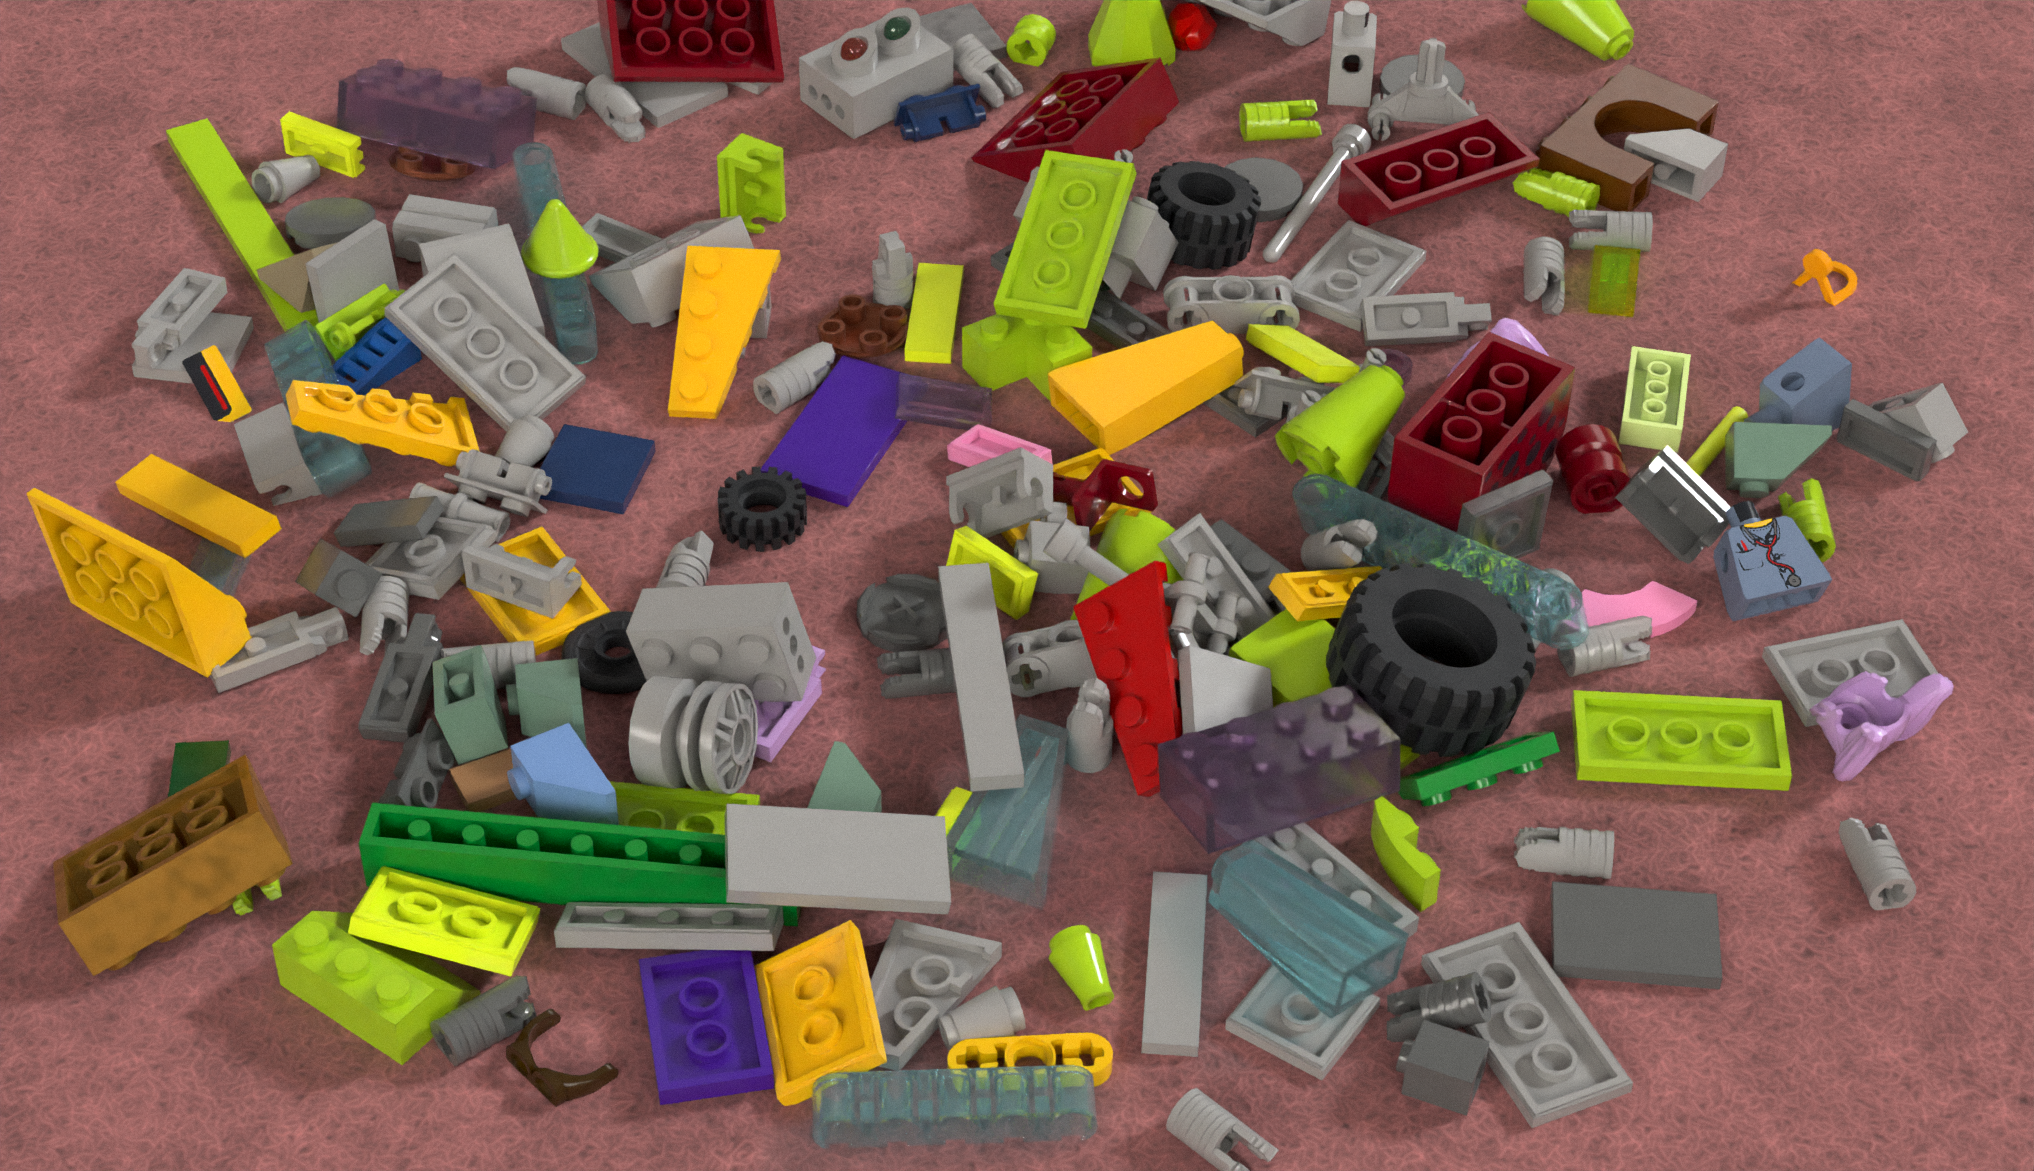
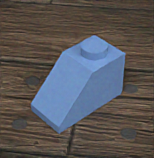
(561, 778)

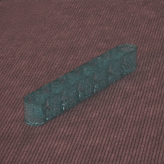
(565, 299)
(1547, 604)

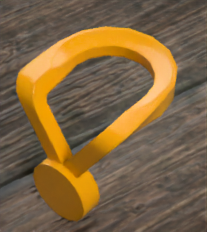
(1818, 266)

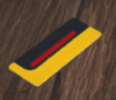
(216, 385)

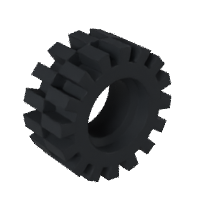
(766, 526)

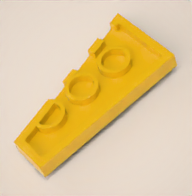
(715, 323)
(378, 419)

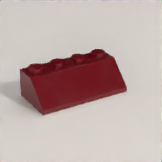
(1430, 168)

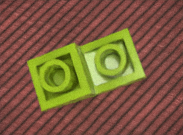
(1396, 843)

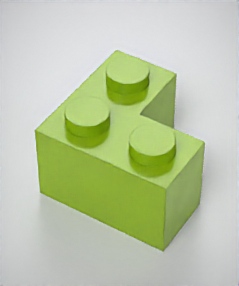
(1012, 348)

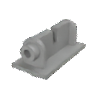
(1268, 391)
(518, 490)

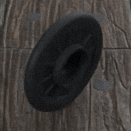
(596, 669)

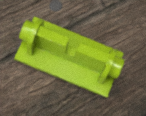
(352, 322)

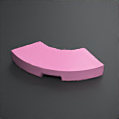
(1655, 601)

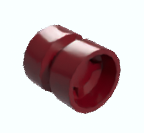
(1592, 468)

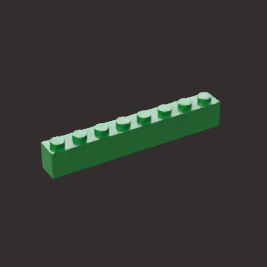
(548, 857)

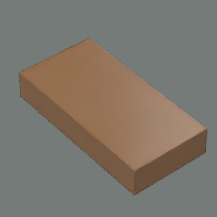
(484, 781)

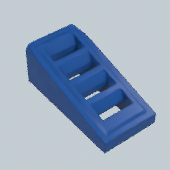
(385, 339)

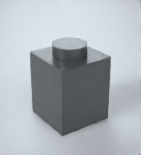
(338, 577)
(1443, 1066)

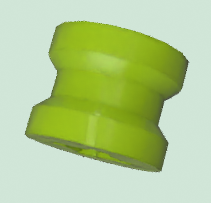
(1041, 37)

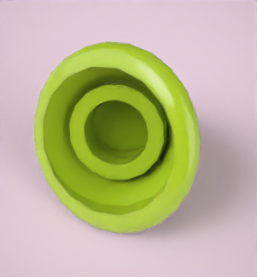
(558, 245)

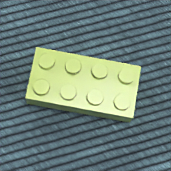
(1654, 399)

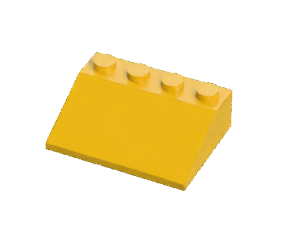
(140, 588)

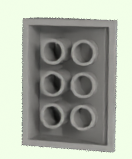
(1293, 20)

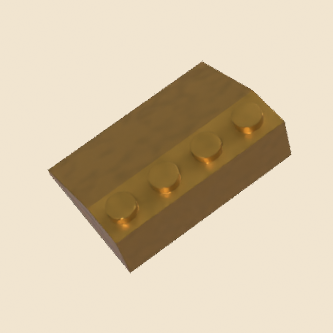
(169, 867)

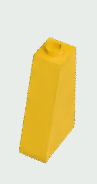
(1145, 385)

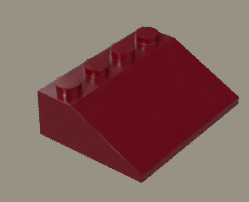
(691, 40)
(1084, 115)

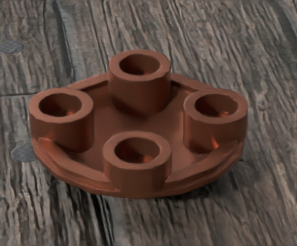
(429, 166)
(863, 327)

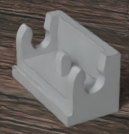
(275, 455)
(1002, 492)
(518, 578)

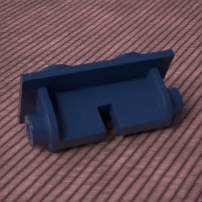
(921, 116)

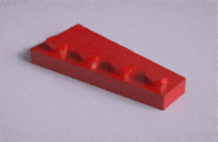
(1132, 654)

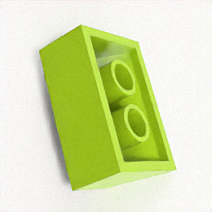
(367, 985)

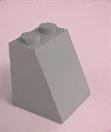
(496, 260)

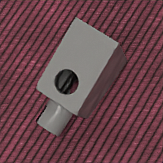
(1352, 43)

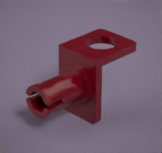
(1101, 488)

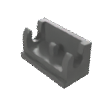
(1675, 505)

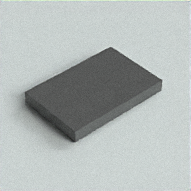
(1635, 935)

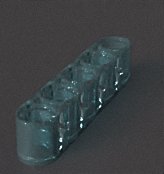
(330, 458)
(953, 1105)

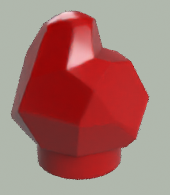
(1191, 27)

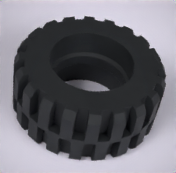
(1449, 619)

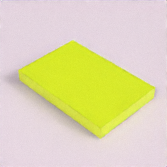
(444, 920)

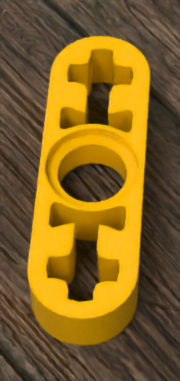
(1039, 1046)

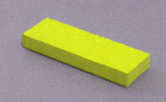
(934, 313)
(1301, 353)

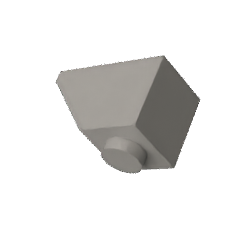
(1682, 160)
(1928, 412)

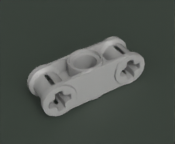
(1230, 302)
(1053, 659)

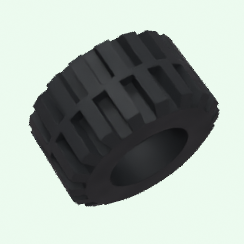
(1207, 212)

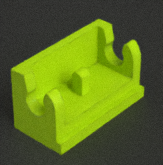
(751, 181)

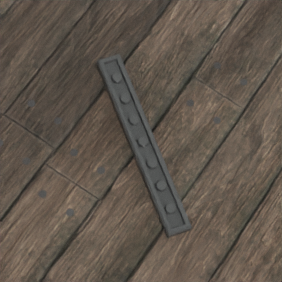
(1126, 326)

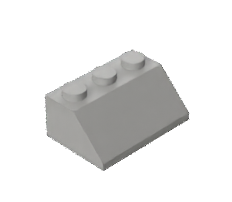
(651, 280)

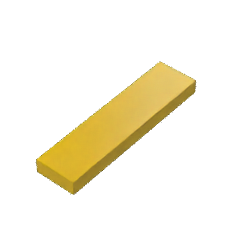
(198, 505)

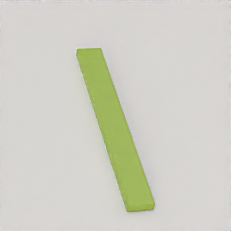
(235, 209)

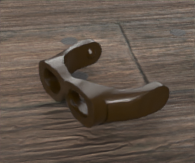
(553, 1084)

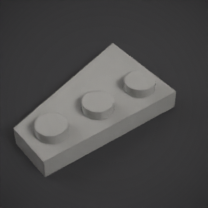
(922, 978)

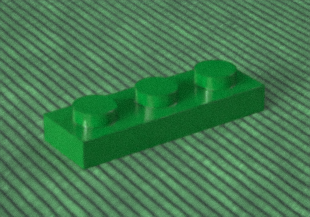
(1478, 768)

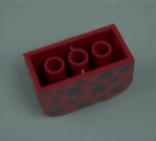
(1480, 430)

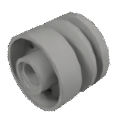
(693, 734)

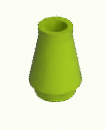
(1081, 964)

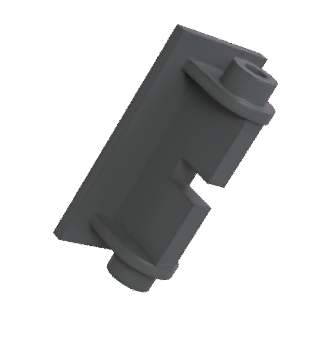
(420, 769)

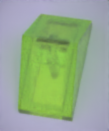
(1613, 280)

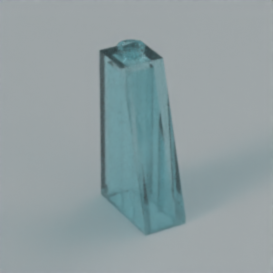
(1009, 835)
(1306, 928)

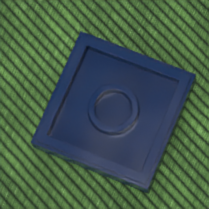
(596, 468)

